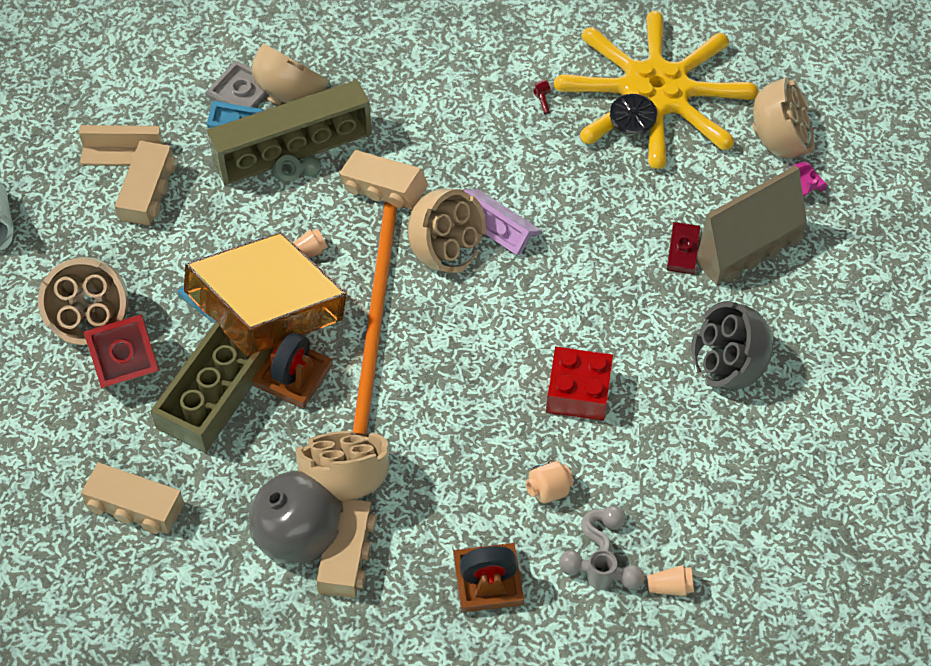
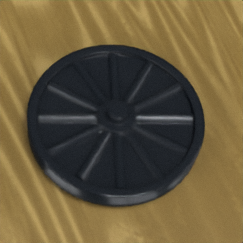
(633, 113)

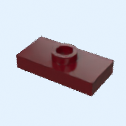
(683, 248)

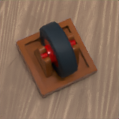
(293, 371)
(488, 577)

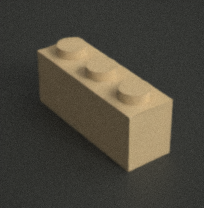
(383, 179)
(145, 183)
(132, 499)
(342, 562)

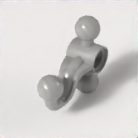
(572, 563)

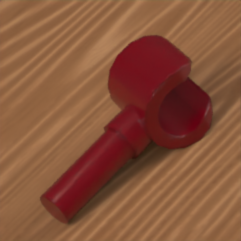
(541, 89)

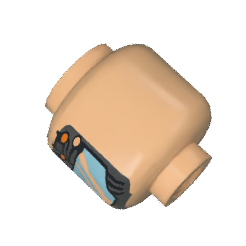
(549, 481)

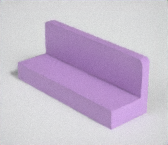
(503, 224)

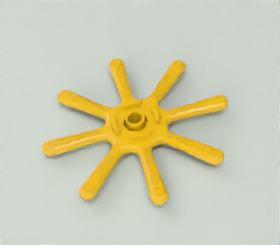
(662, 83)

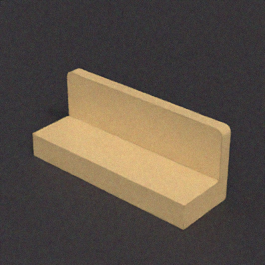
(114, 144)

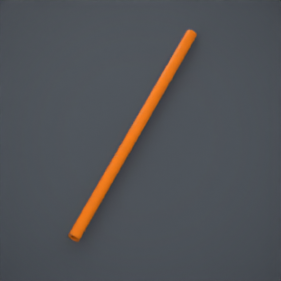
(374, 324)

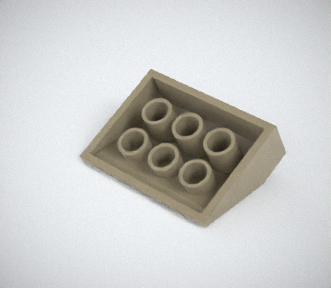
(753, 227)

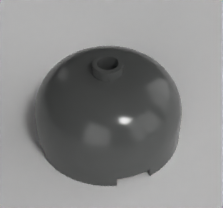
(745, 343)
(294, 518)

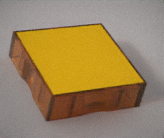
(264, 292)

